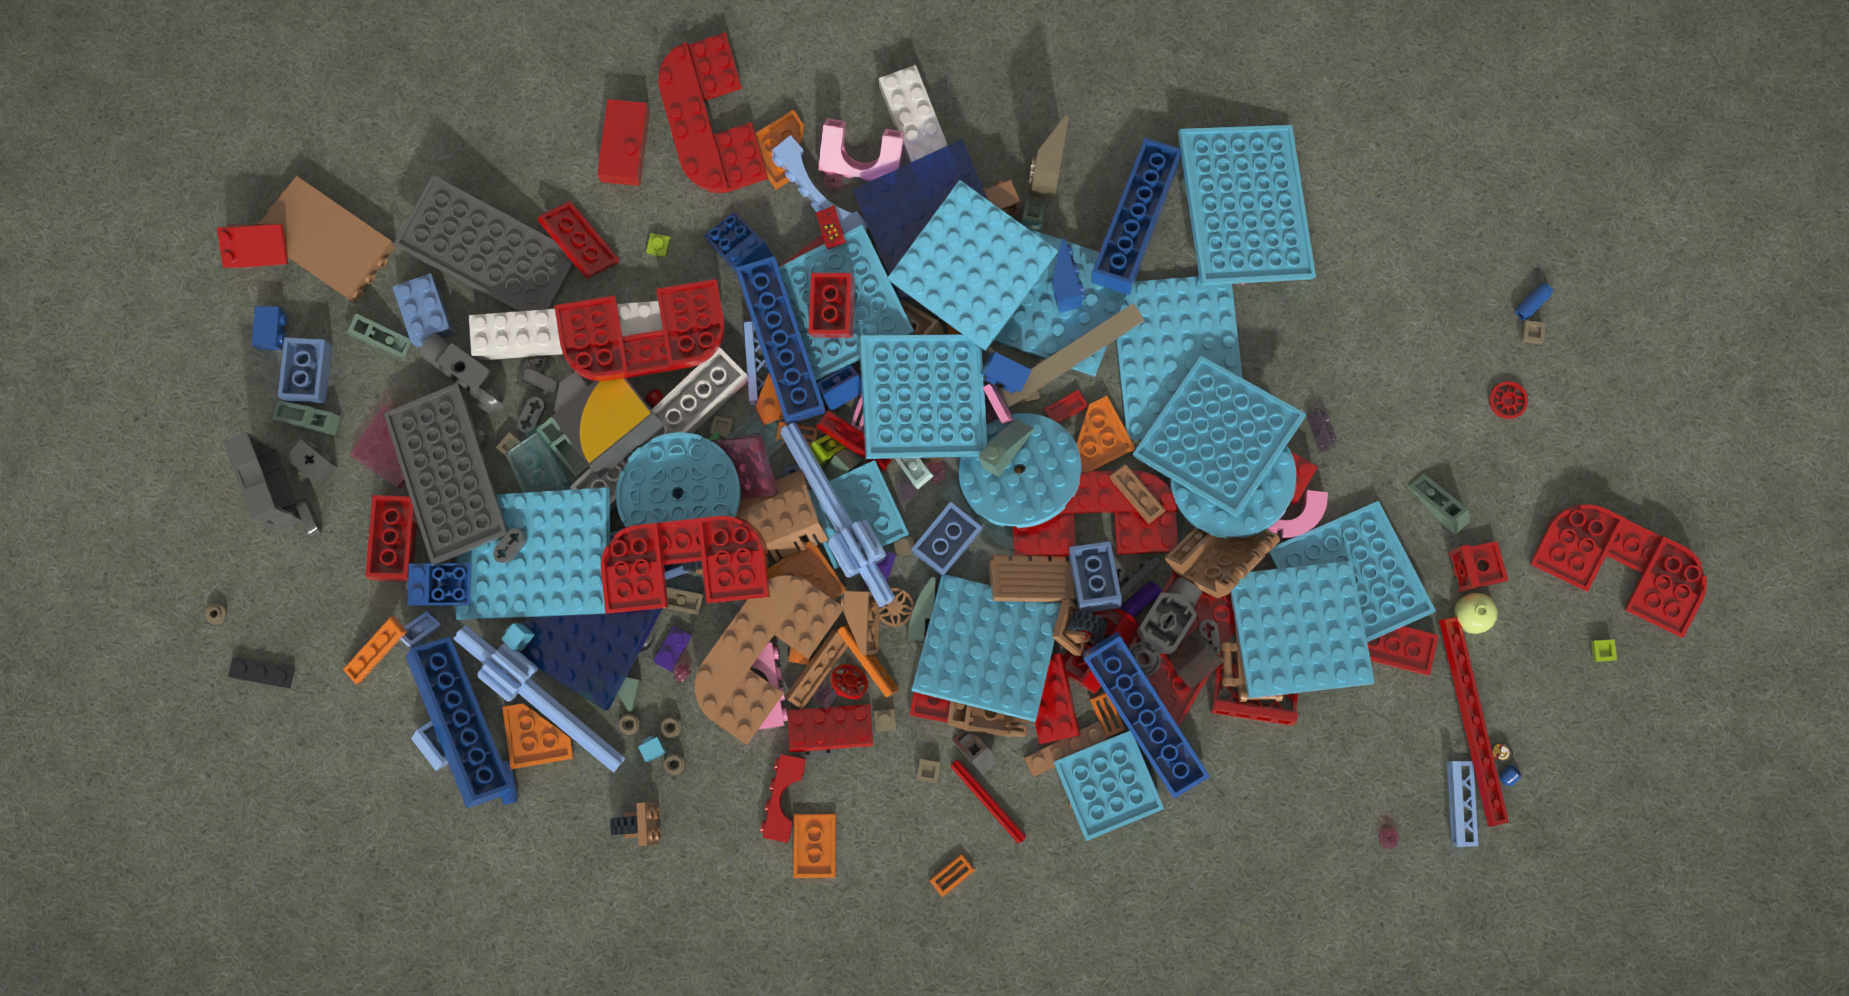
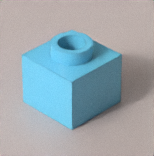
(517, 636)
(652, 748)

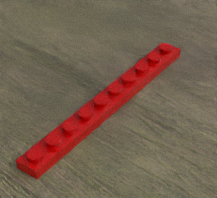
(1474, 722)

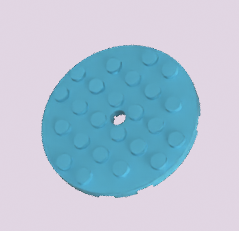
(675, 463)
(1039, 492)
(1260, 512)

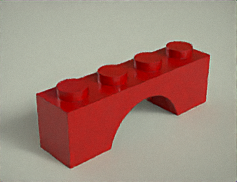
(777, 824)

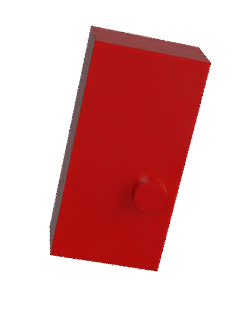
(623, 142)
(391, 538)

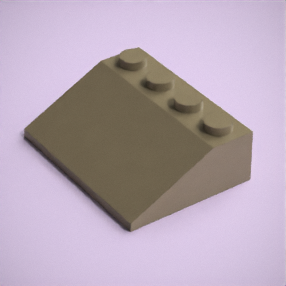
(1047, 164)

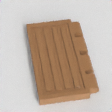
(1031, 580)

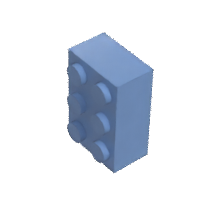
(423, 309)
(305, 370)
(946, 539)
(1095, 577)

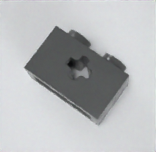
(301, 456)

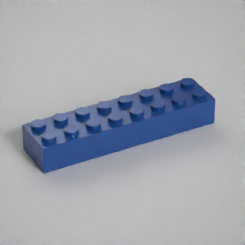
(1136, 216)
(780, 340)
(1145, 715)
(458, 722)

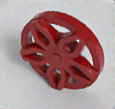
(1508, 400)
(849, 681)

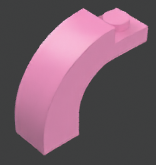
(1312, 511)

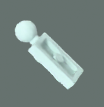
(915, 470)

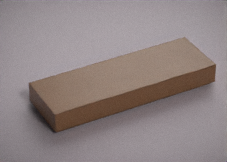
(1137, 494)

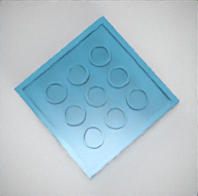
(864, 498)
(1108, 785)

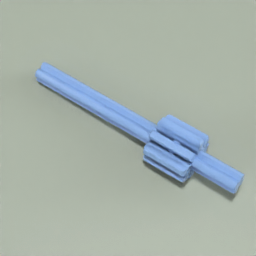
(855, 543)
(512, 674)

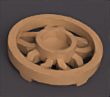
(896, 608)

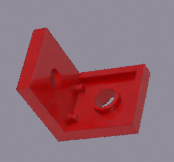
(1466, 570)

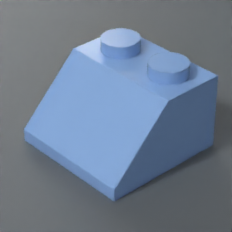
(430, 746)

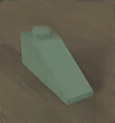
(377, 335)
(1004, 447)
(1441, 504)

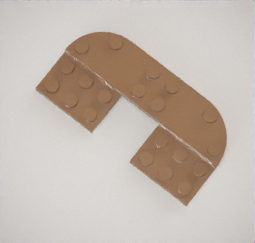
(726, 685)

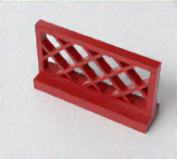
(1249, 710)

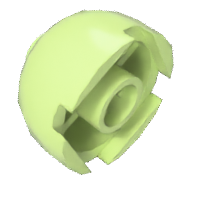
(1476, 612)

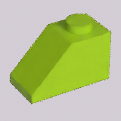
(825, 449)

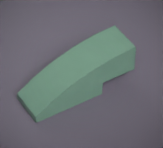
(306, 417)
(562, 446)
(922, 611)

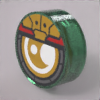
(1502, 752)

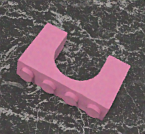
(836, 159)
(767, 664)

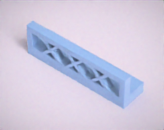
(751, 359)
(1457, 803)

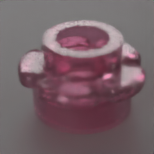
(832, 185)
(940, 469)
(681, 673)
(1384, 842)

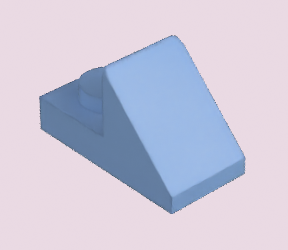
(420, 629)

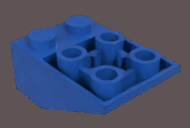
(737, 242)
(1066, 288)
(439, 584)

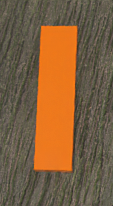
(375, 650)
(870, 663)

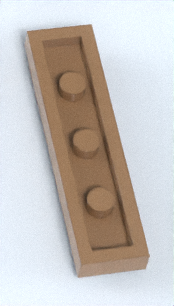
(817, 670)
(1043, 759)

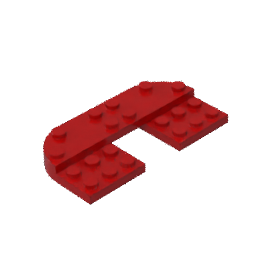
(685, 82)
(597, 350)
(1100, 495)
(727, 545)
(1671, 574)

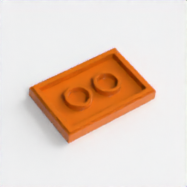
(814, 846)

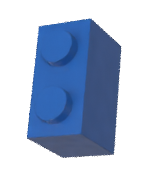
(269, 328)
(1005, 372)
(840, 387)

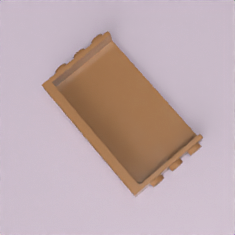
(329, 239)

